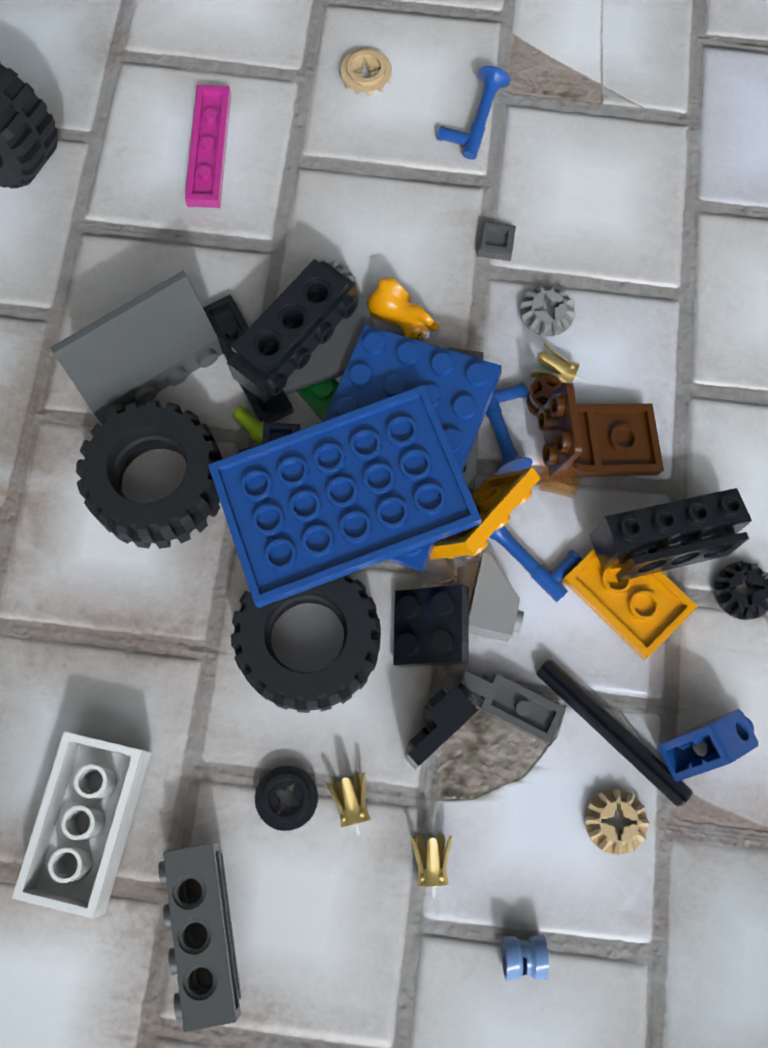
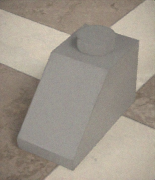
(493, 603)

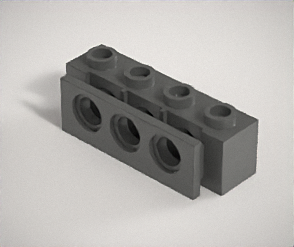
(194, 1003)

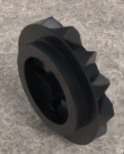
(735, 602)
(268, 803)

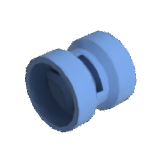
(525, 957)

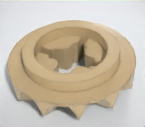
(377, 65)
(604, 835)

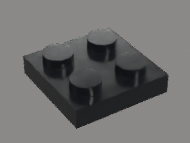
(431, 626)

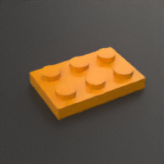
(494, 502)
(636, 609)

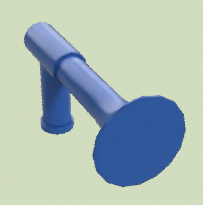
(492, 79)
(511, 458)
(546, 580)

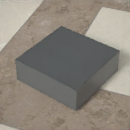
(496, 241)

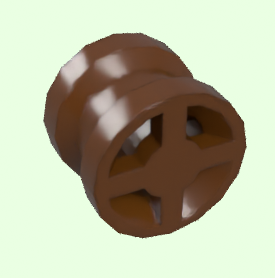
(543, 388)

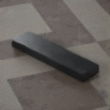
(229, 327)

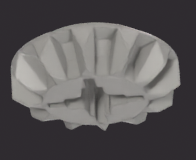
(540, 321)

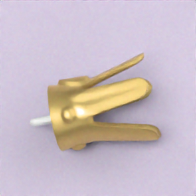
(565, 368)
(350, 800)
(433, 862)

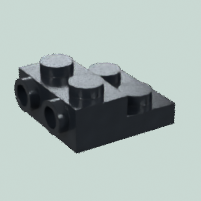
(444, 717)

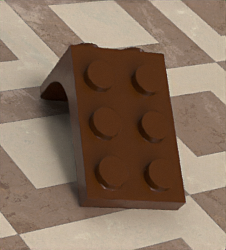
(598, 438)

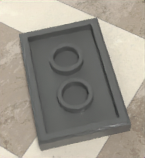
(331, 359)

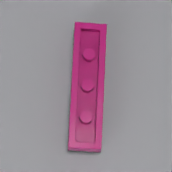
(208, 146)

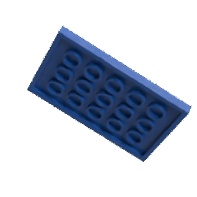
(456, 383)
(343, 496)

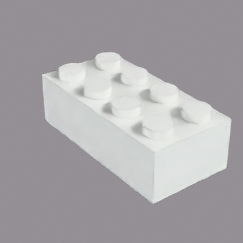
(82, 826)

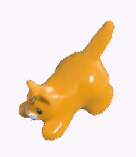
(393, 305)

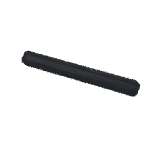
(614, 732)

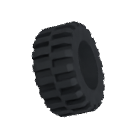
(26, 131)
(126, 438)
(309, 689)

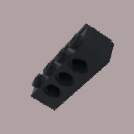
(292, 329)
(671, 534)

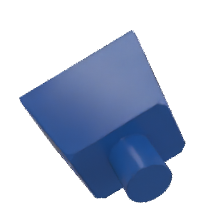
(726, 741)

